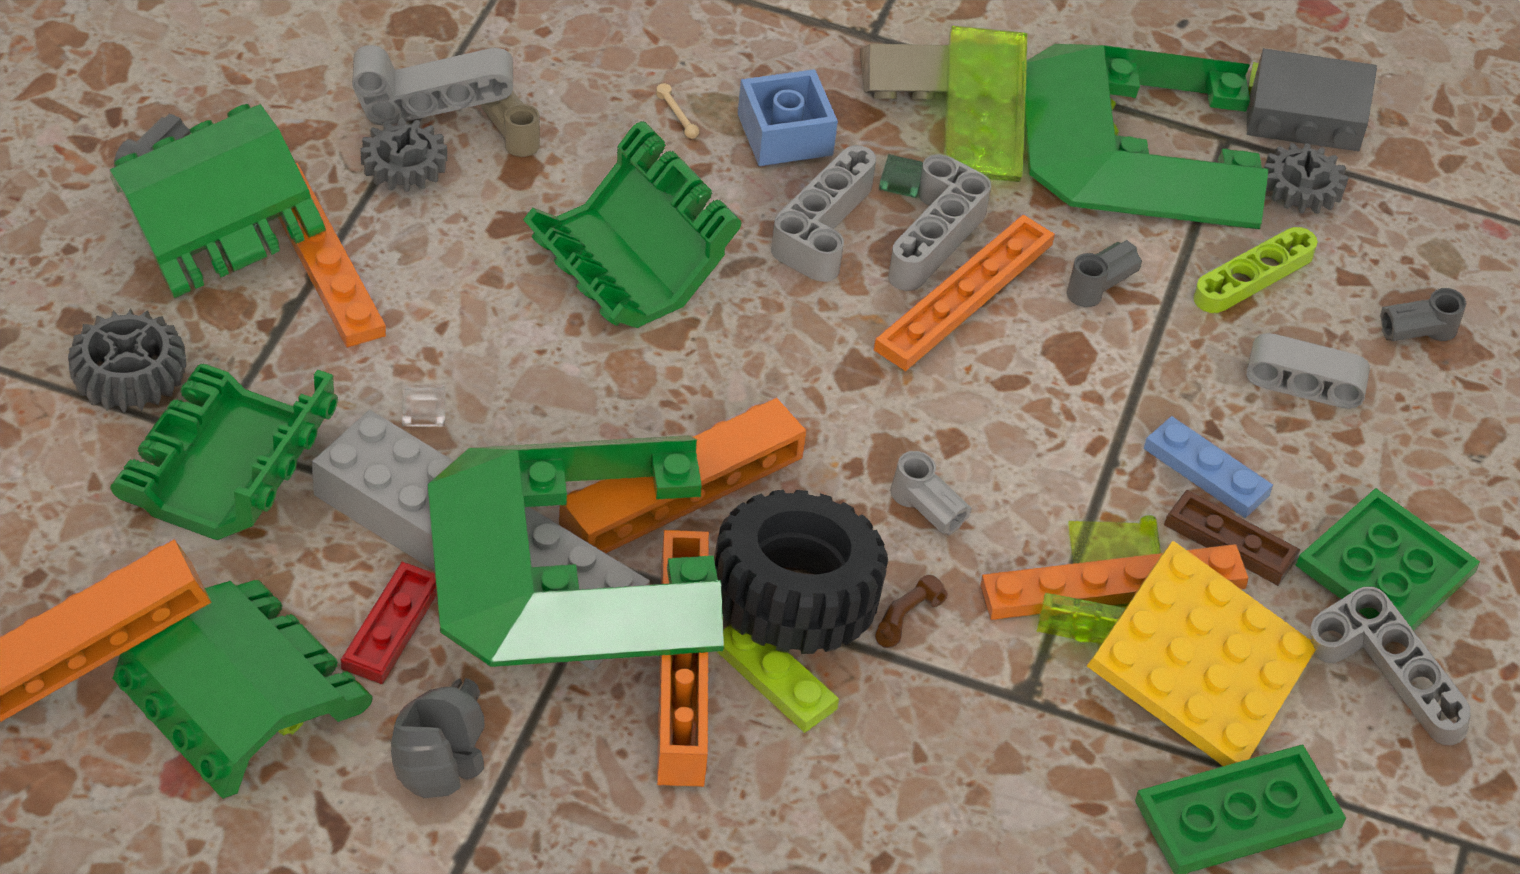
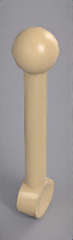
(664, 91)

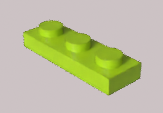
(779, 679)

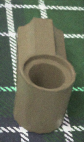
(517, 123)

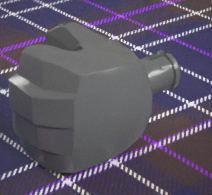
(437, 740)

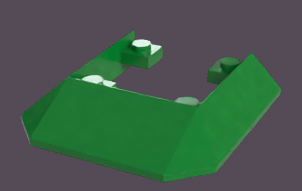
(1090, 167)
(538, 615)

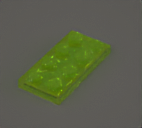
(986, 100)

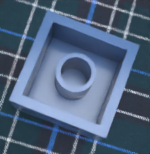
(787, 117)

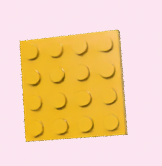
(1203, 656)

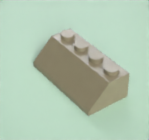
(904, 69)

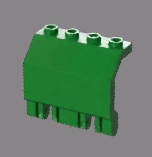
(216, 191)
(639, 233)
(224, 455)
(234, 680)

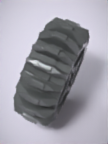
(128, 371)

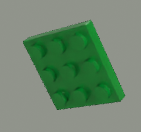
(1388, 550)

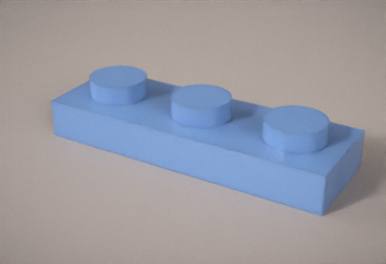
(1208, 467)

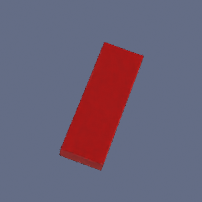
(390, 623)

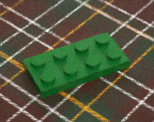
(1239, 809)

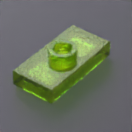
(1077, 618)

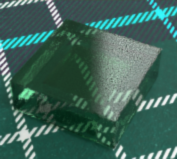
(901, 176)

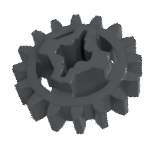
(403, 155)
(1305, 178)

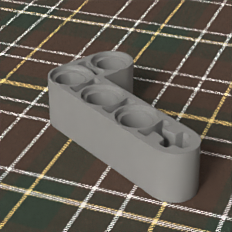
(430, 86)
(956, 204)
(806, 225)
(1397, 668)

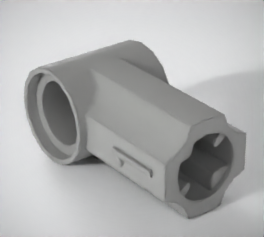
(921, 488)

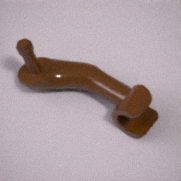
(890, 628)

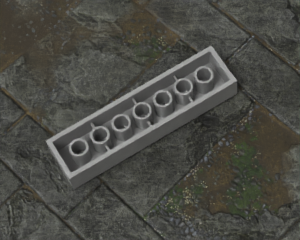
(382, 483)

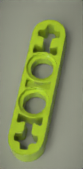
(1250, 264)

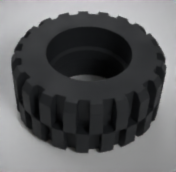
(790, 606)

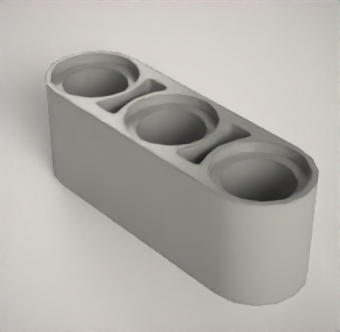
(1308, 370)

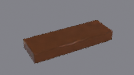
(1216, 527)

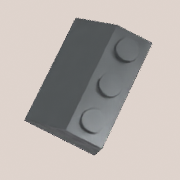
(1311, 99)

